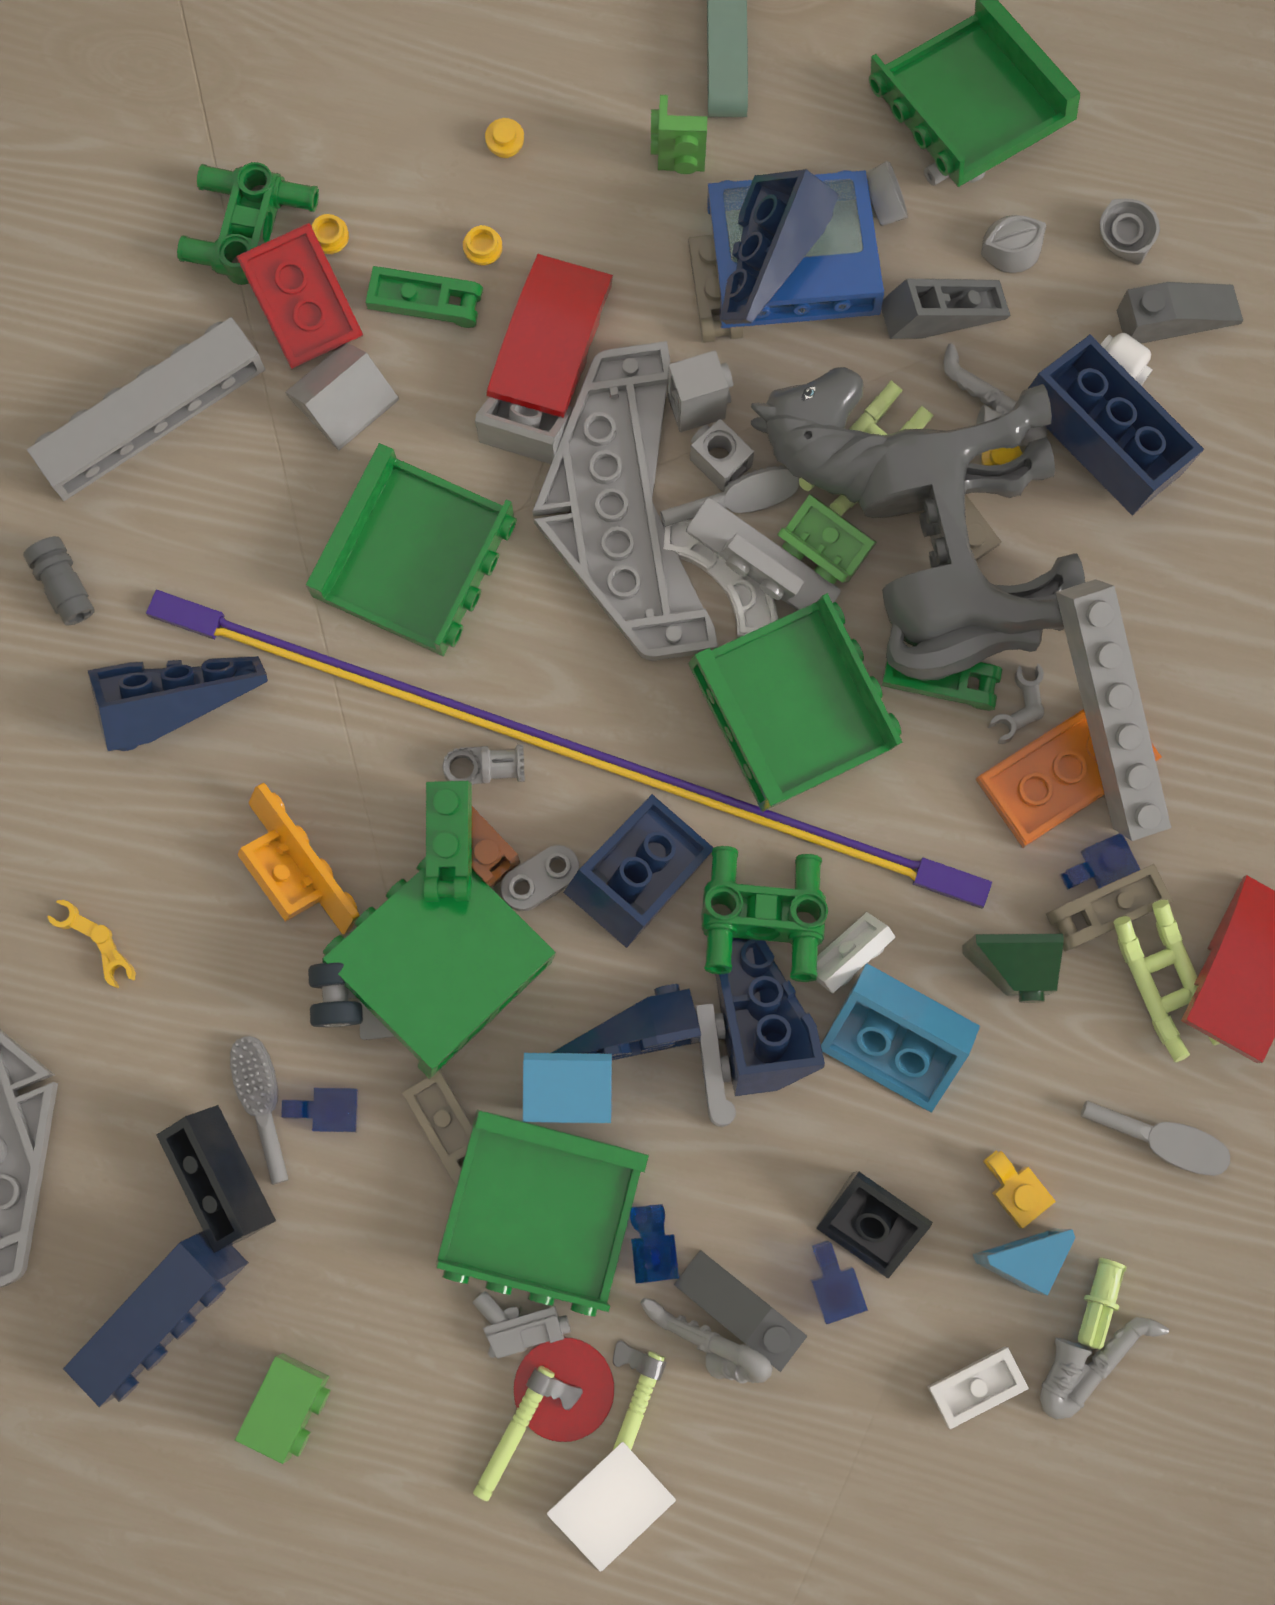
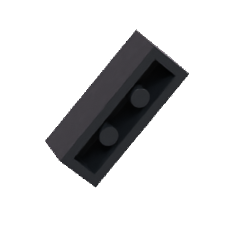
(216, 1178)

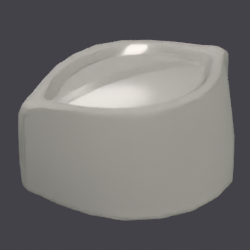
(886, 194)
(1129, 229)
(1013, 243)

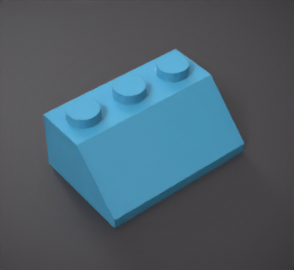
(900, 1038)

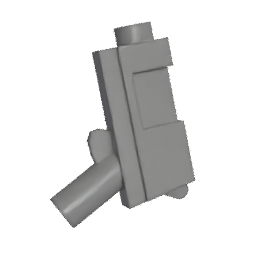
(514, 1334)

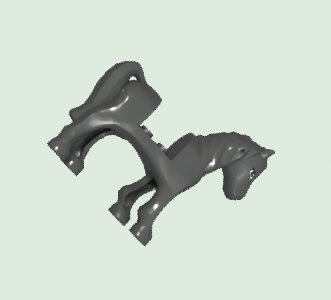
(950, 609)

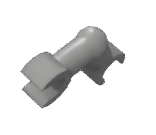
(1033, 707)

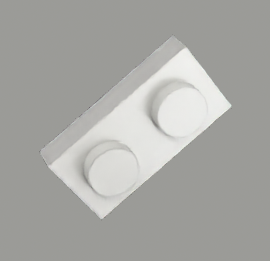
(852, 951)
(978, 1387)

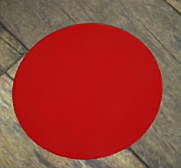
(577, 1366)

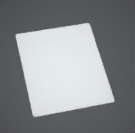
(611, 1506)

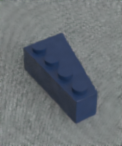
(152, 1317)

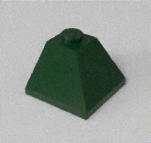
(1018, 962)

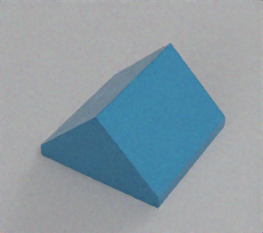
(567, 1087)
(1030, 1260)

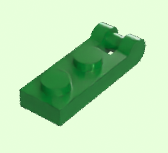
(423, 296)
(952, 687)
(448, 840)

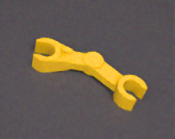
(101, 936)

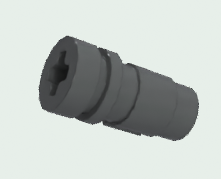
(60, 582)

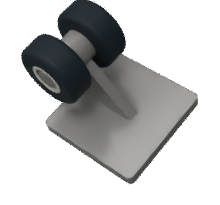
(340, 1004)

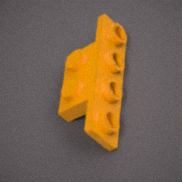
(290, 868)

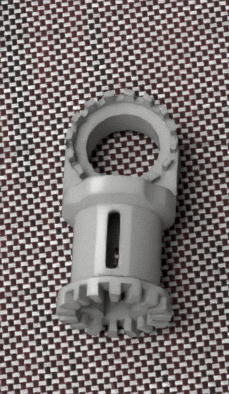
(488, 764)

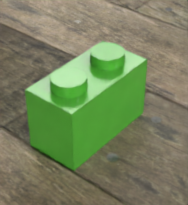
(283, 1409)

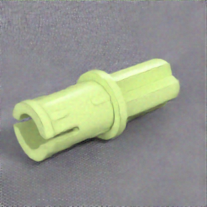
(1101, 1303)

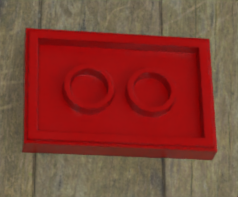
(300, 295)

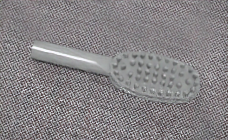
(744, 494)
(258, 1093)
(1171, 1141)

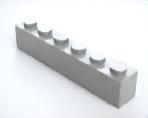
(146, 408)
(1113, 708)

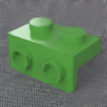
(678, 140)
(826, 540)

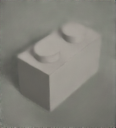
(699, 390)

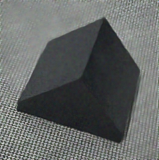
(873, 1224)

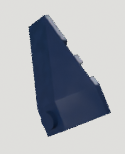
(149, 703)

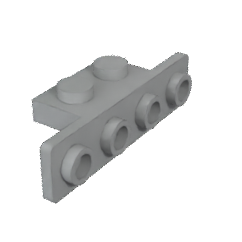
(758, 557)

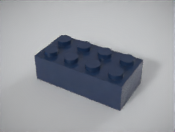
(1114, 425)

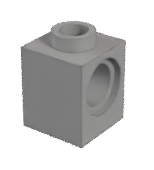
(725, 469)

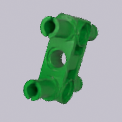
(247, 217)
(764, 914)

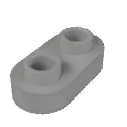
(542, 880)

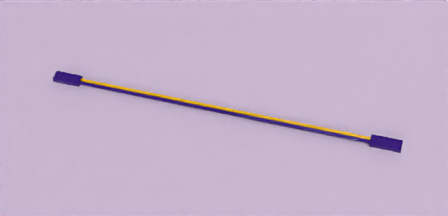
(930, 874)

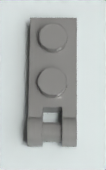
(715, 1068)

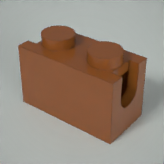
(488, 850)

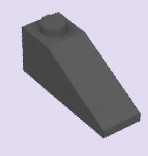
(942, 306)
(1177, 310)
(740, 1310)

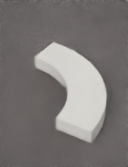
(750, 604)

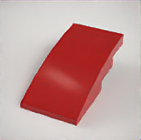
(549, 336)
(1238, 978)

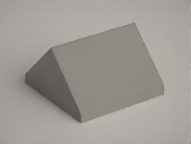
(343, 394)
(520, 429)

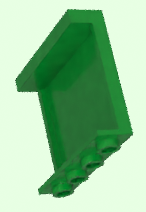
(976, 92)
(411, 552)
(796, 702)
(438, 966)
(540, 1213)

